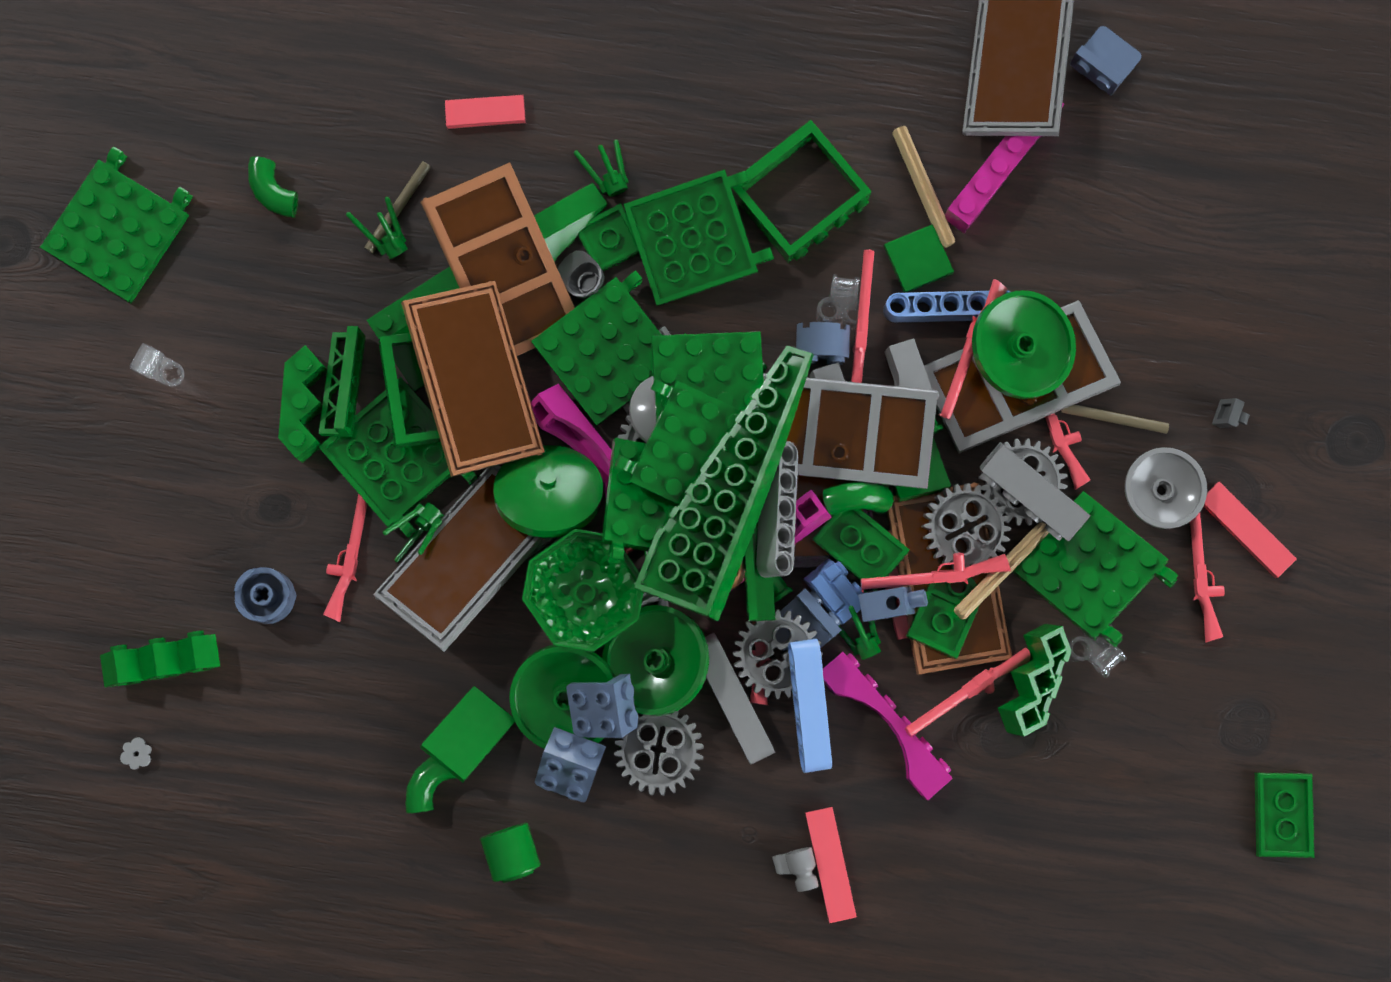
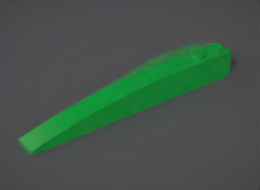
(559, 229)
(710, 530)

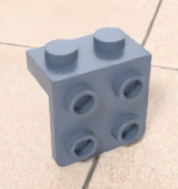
(1106, 59)
(809, 609)
(603, 708)
(569, 765)

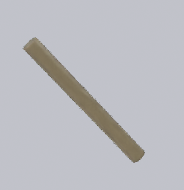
(400, 202)
(1117, 418)

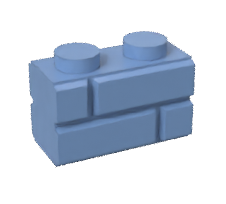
(834, 589)

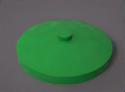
(1023, 344)
(549, 492)
(664, 659)
(540, 689)

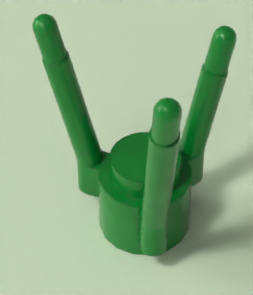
(614, 182)
(393, 242)
(427, 518)
(866, 645)

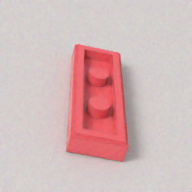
(485, 111)

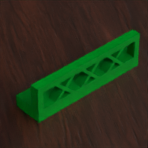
(347, 385)
(758, 590)

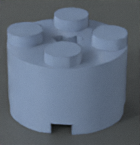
(824, 341)
(250, 600)

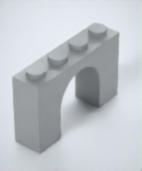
(902, 360)

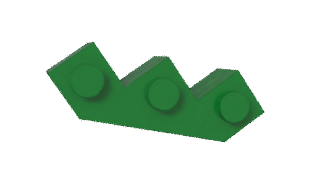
(299, 404)
(159, 659)
(1036, 680)

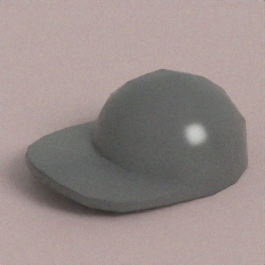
(581, 274)

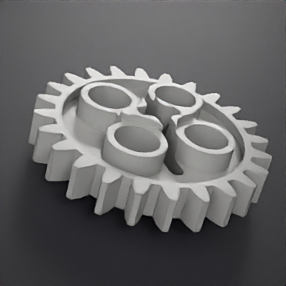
(1044, 463)
(955, 506)
(765, 632)
(684, 754)

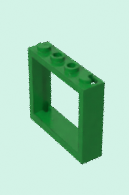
(776, 157)
(400, 437)

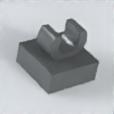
(1230, 413)

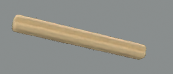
(923, 186)
(993, 579)

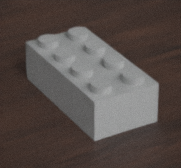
(1035, 492)

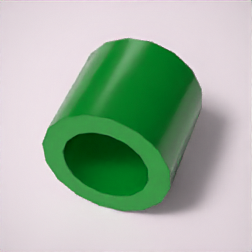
(510, 853)

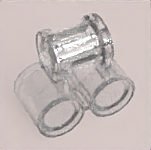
(842, 299)
(152, 365)
(1098, 653)

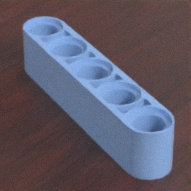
(936, 304)
(810, 705)

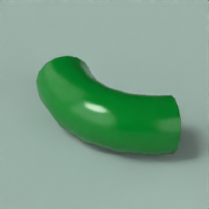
(267, 191)
(857, 496)
(423, 785)

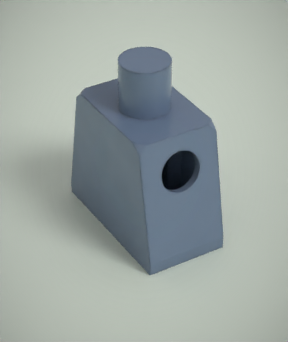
(882, 603)

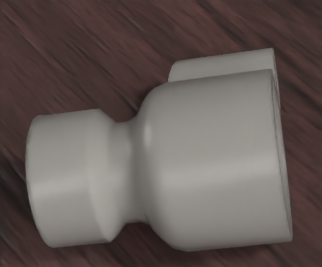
(800, 863)

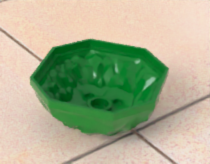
(579, 594)

